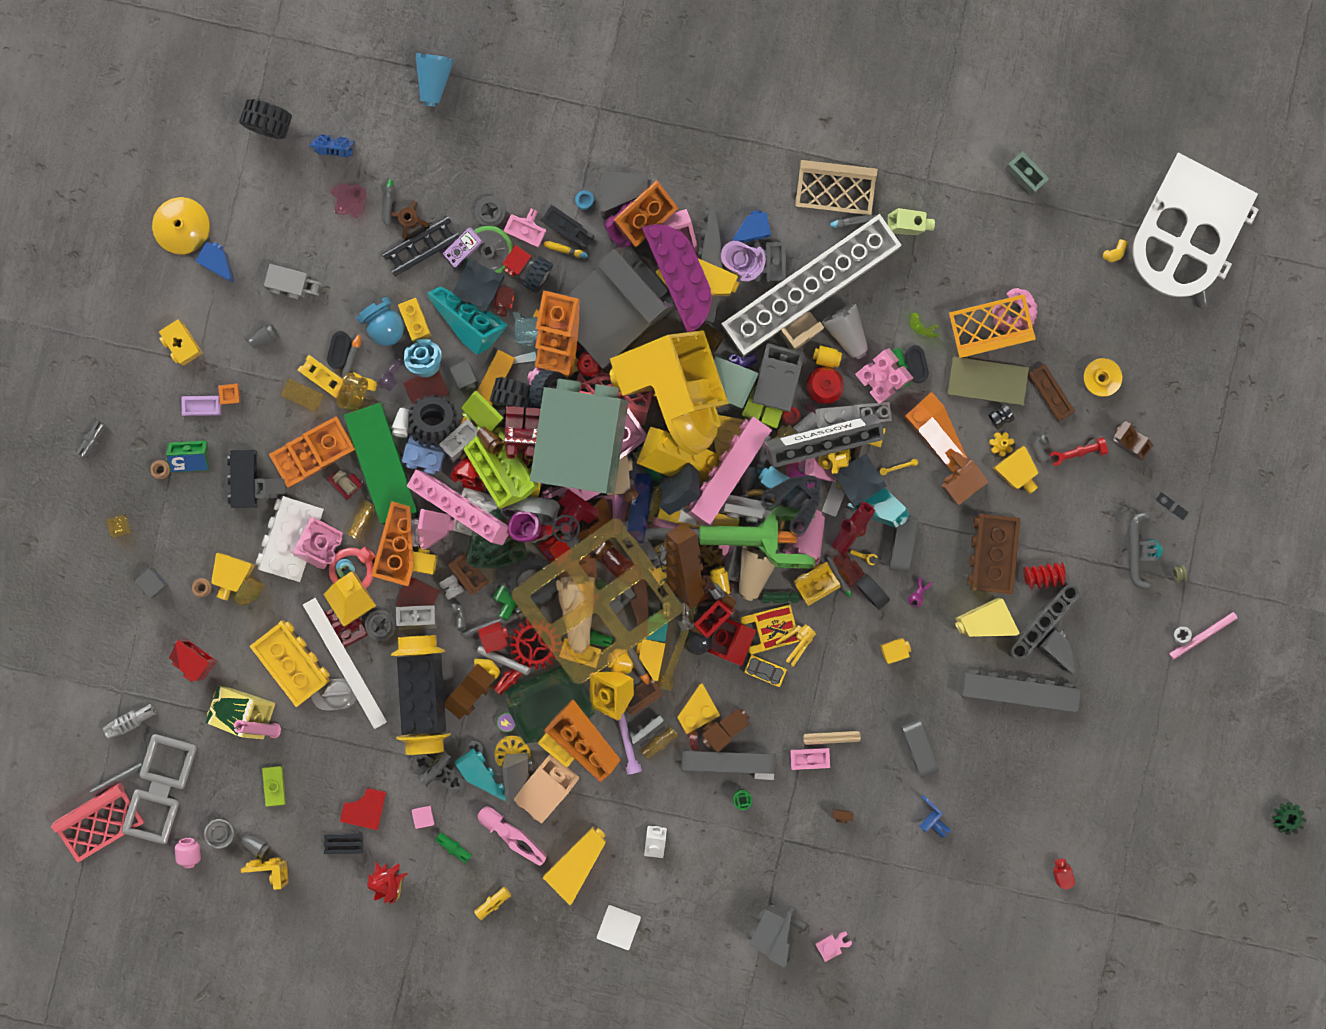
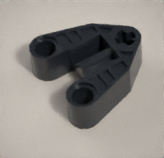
(784, 489)

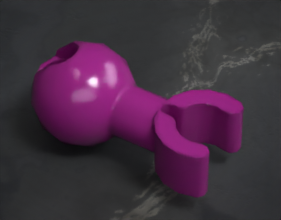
(917, 596)

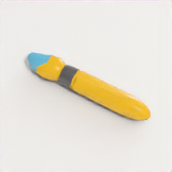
(565, 249)

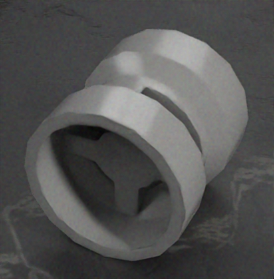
(451, 587)

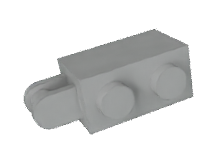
(290, 282)

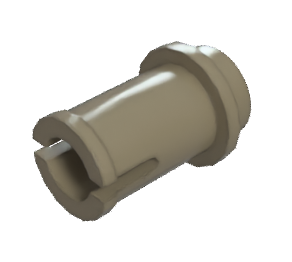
(346, 484)

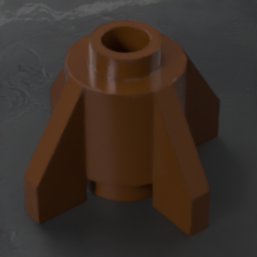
(409, 224)

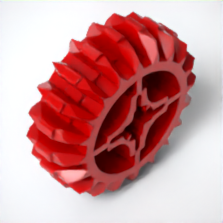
(519, 639)

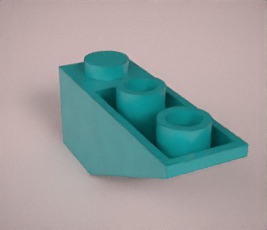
(476, 773)

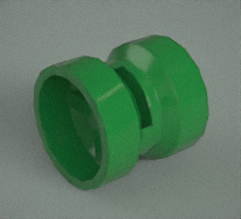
(742, 799)

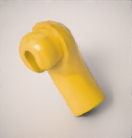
(489, 666)

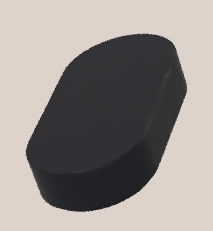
(338, 350)
(916, 364)

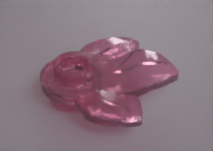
(346, 200)

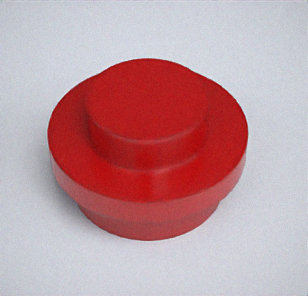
(792, 417)

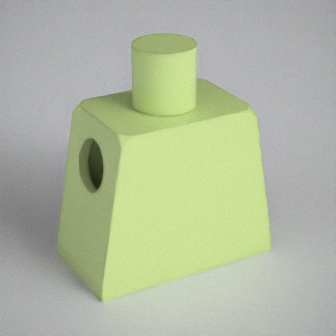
(909, 222)

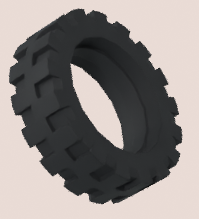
(531, 564)

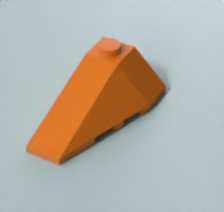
(935, 428)
(395, 550)

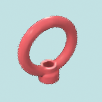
(364, 555)

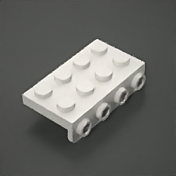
(284, 534)

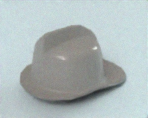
(334, 695)

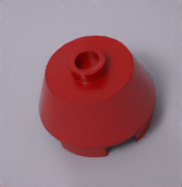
(825, 385)

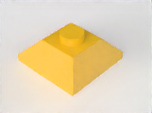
(349, 598)
(611, 693)

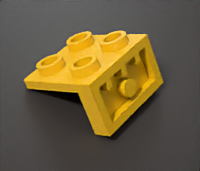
(279, 874)

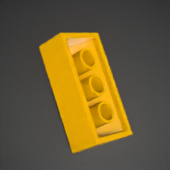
(666, 457)

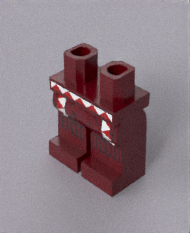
(516, 436)

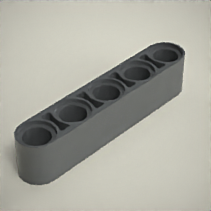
(1034, 625)
(729, 761)

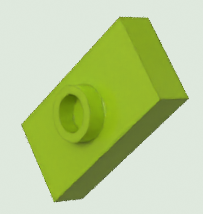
(274, 786)

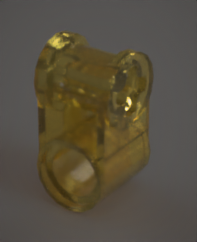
(351, 393)

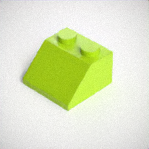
(481, 412)

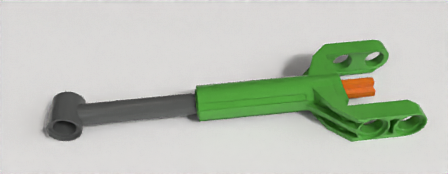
(764, 536)

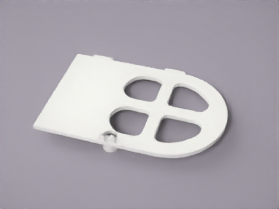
(1206, 200)

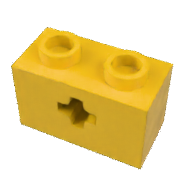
(415, 319)
(189, 349)

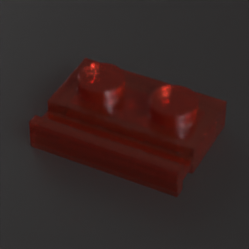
(426, 386)

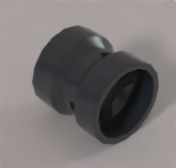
(1001, 416)

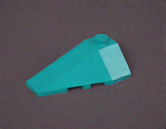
(472, 326)

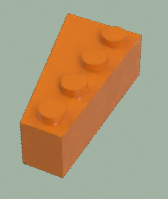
(583, 741)

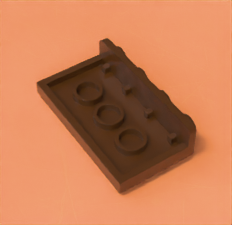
(994, 553)

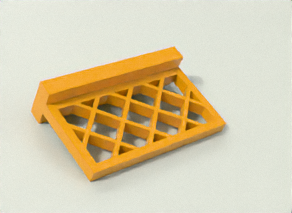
(995, 342)

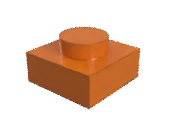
(229, 394)

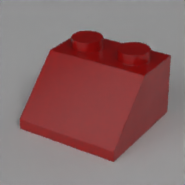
(732, 641)

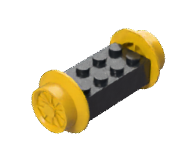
(421, 695)

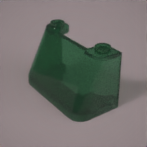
(541, 698)

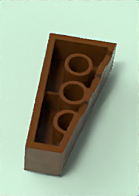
(684, 565)

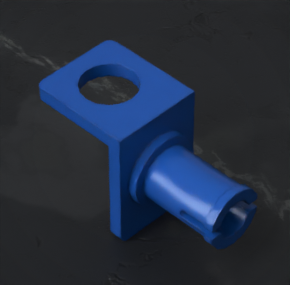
(933, 821)

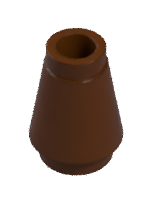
(491, 441)

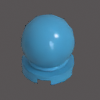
(383, 324)

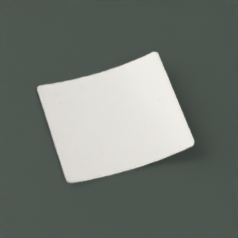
(618, 927)

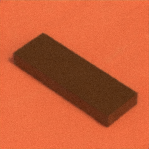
(1051, 392)

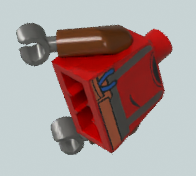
(714, 616)

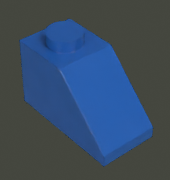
(753, 228)
(216, 260)

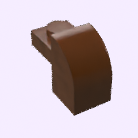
(1132, 441)
(603, 517)

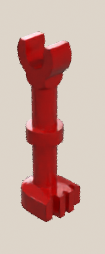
(1100, 446)

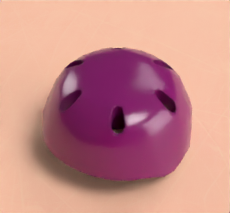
(530, 529)

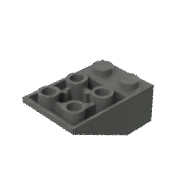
(778, 377)

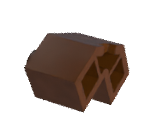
(469, 691)

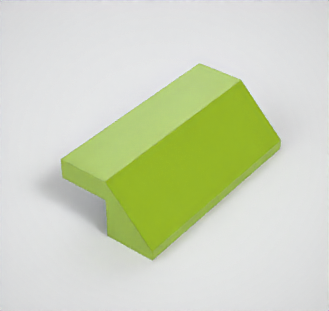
(504, 478)

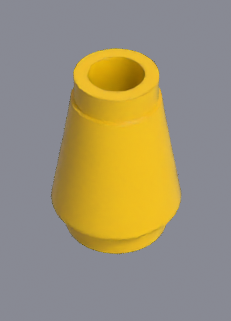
(720, 577)

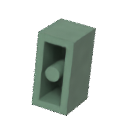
(1026, 173)

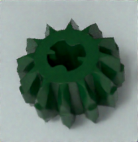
(1295, 819)

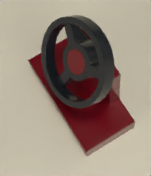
(574, 511)

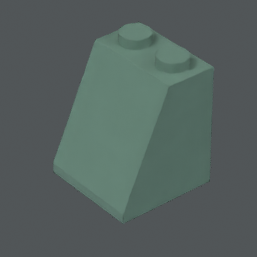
(736, 382)

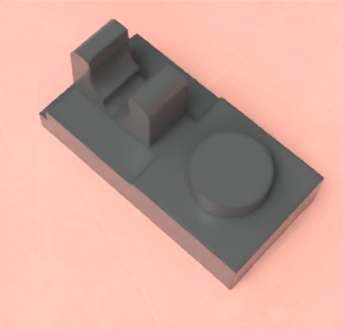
(646, 735)

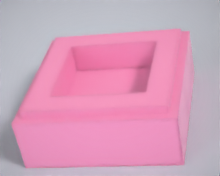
(423, 817)

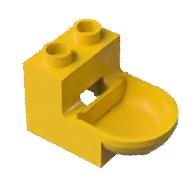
(684, 382)

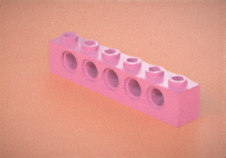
(459, 507)

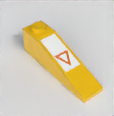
(682, 517)

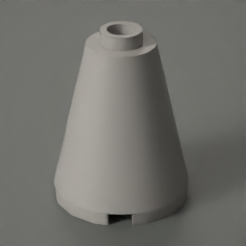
(848, 331)

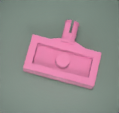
(525, 229)

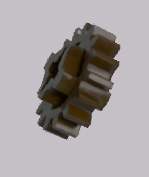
(712, 557)

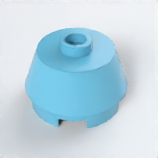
(423, 358)

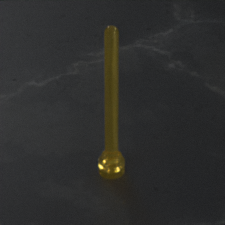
(666, 681)

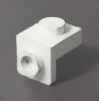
(655, 841)

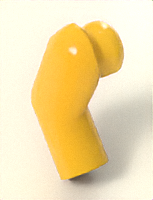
(1116, 254)

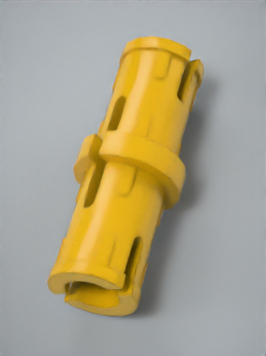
(492, 903)

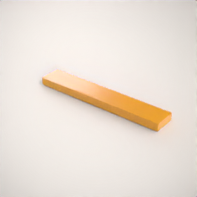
(499, 368)

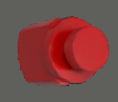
(1063, 874)

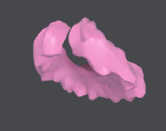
(1021, 324)

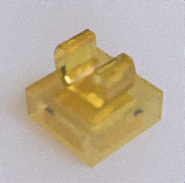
(118, 526)

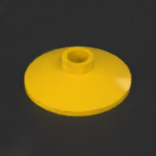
(1111, 373)

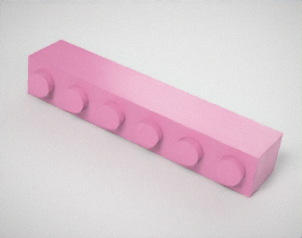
(729, 471)

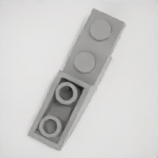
(835, 415)

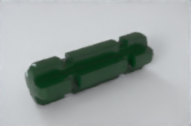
(780, 597)

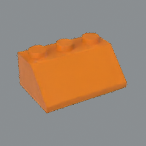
(649, 208)

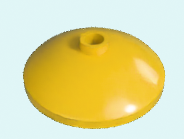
(193, 228)

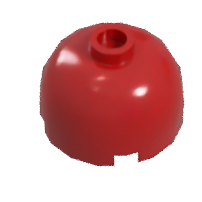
(467, 474)

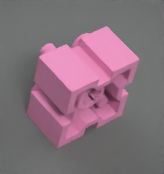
(884, 376)

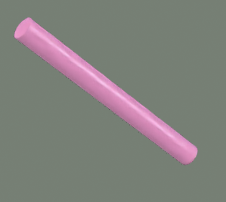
(1204, 635)

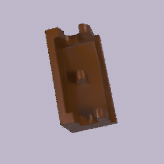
(469, 576)
(643, 696)

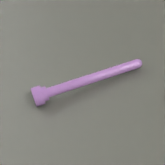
(632, 765)

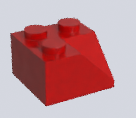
(191, 660)

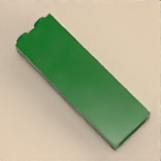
(380, 459)

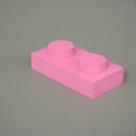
(810, 758)

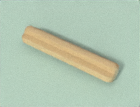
(834, 737)

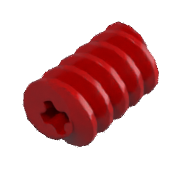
(1044, 575)

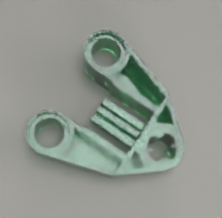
(493, 555)

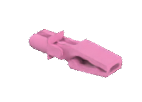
(493, 821)

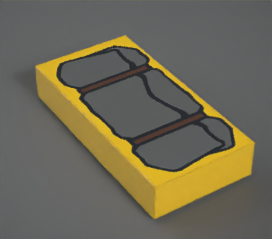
(765, 670)

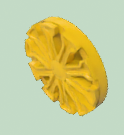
(511, 749)

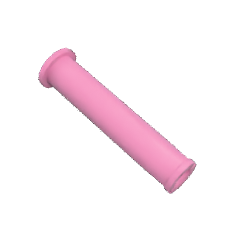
(272, 730)

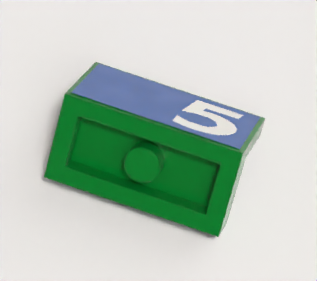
(187, 456)

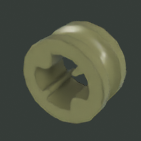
(1180, 574)

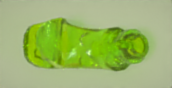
(917, 326)

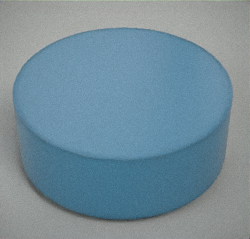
(584, 200)

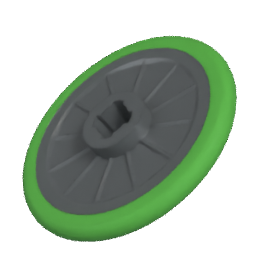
(500, 247)

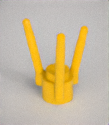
(804, 635)

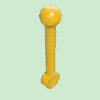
(883, 471)

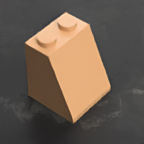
(546, 788)

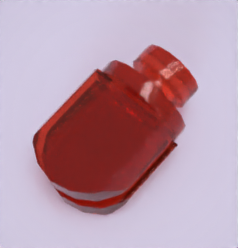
(504, 301)

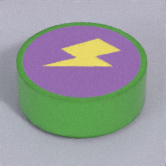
(505, 722)

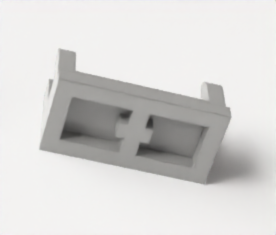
(458, 439)
(416, 617)

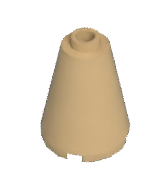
(754, 572)

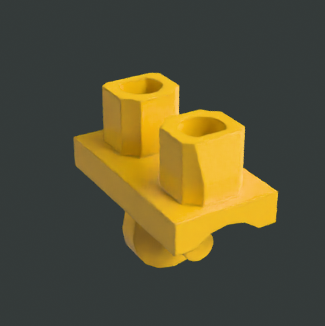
(835, 460)

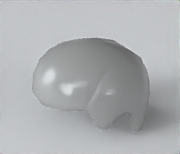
(219, 833)

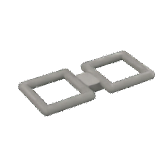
(159, 789)

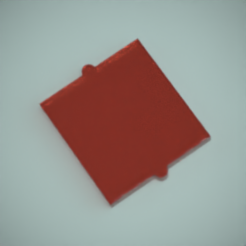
(417, 594)

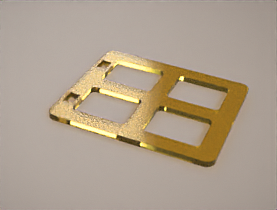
(596, 601)

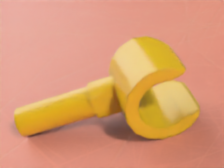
(371, 383)
(863, 556)

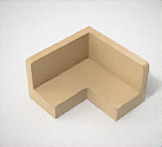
(801, 331)

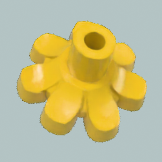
(998, 444)

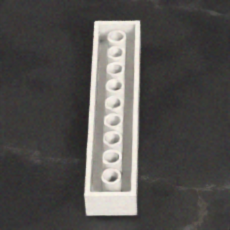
(811, 285)

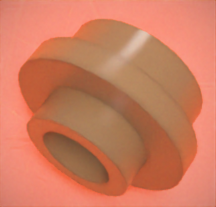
(154, 469)
(195, 587)

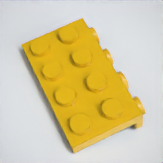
(290, 662)

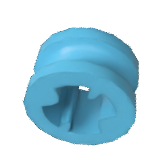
(341, 564)

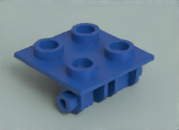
(324, 142)

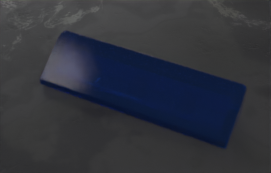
(640, 507)

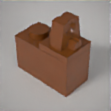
(966, 480)

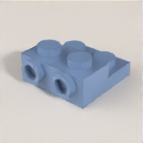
(428, 458)

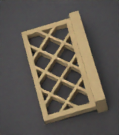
(836, 170)

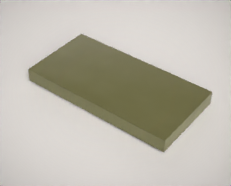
(987, 381)

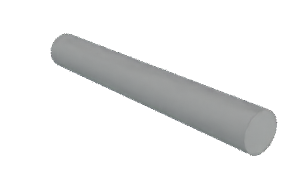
(505, 661)

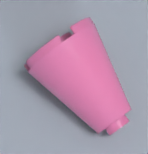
(811, 541)

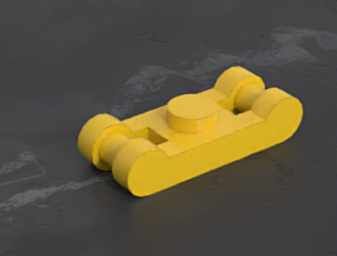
(321, 376)

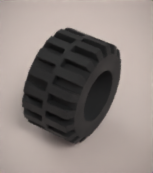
(265, 119)
(511, 393)
(431, 407)

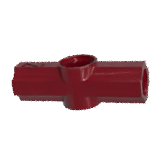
(853, 527)

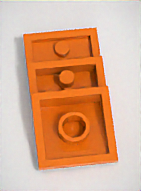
(557, 332)
(312, 452)

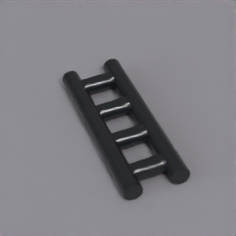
(409, 244)

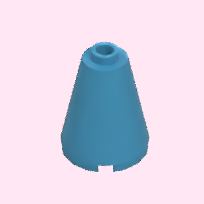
(432, 76)

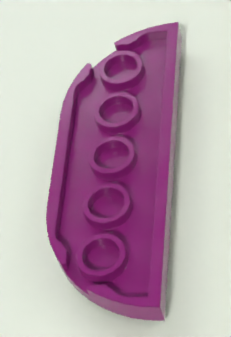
(681, 273)

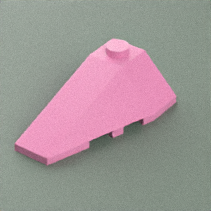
(433, 527)

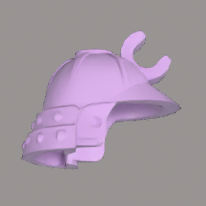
(743, 259)

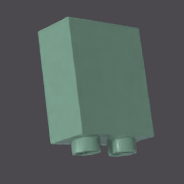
(579, 437)

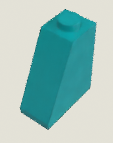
(887, 507)

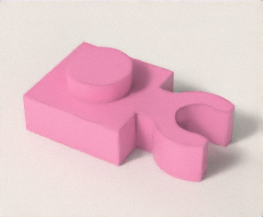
(830, 947)

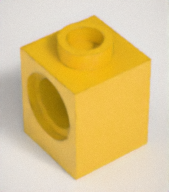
(895, 650)

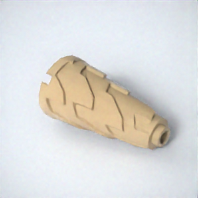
(570, 597)

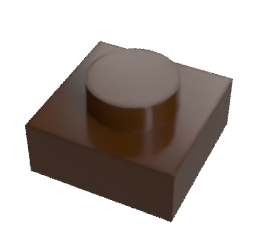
(842, 816)

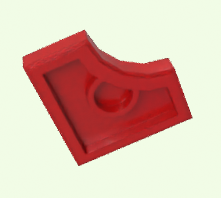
(365, 811)

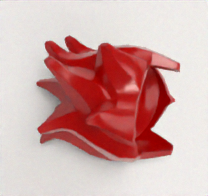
(386, 883)

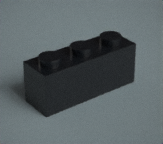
(241, 478)

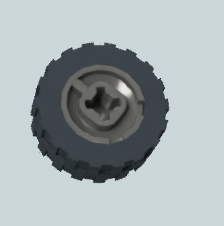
(543, 379)

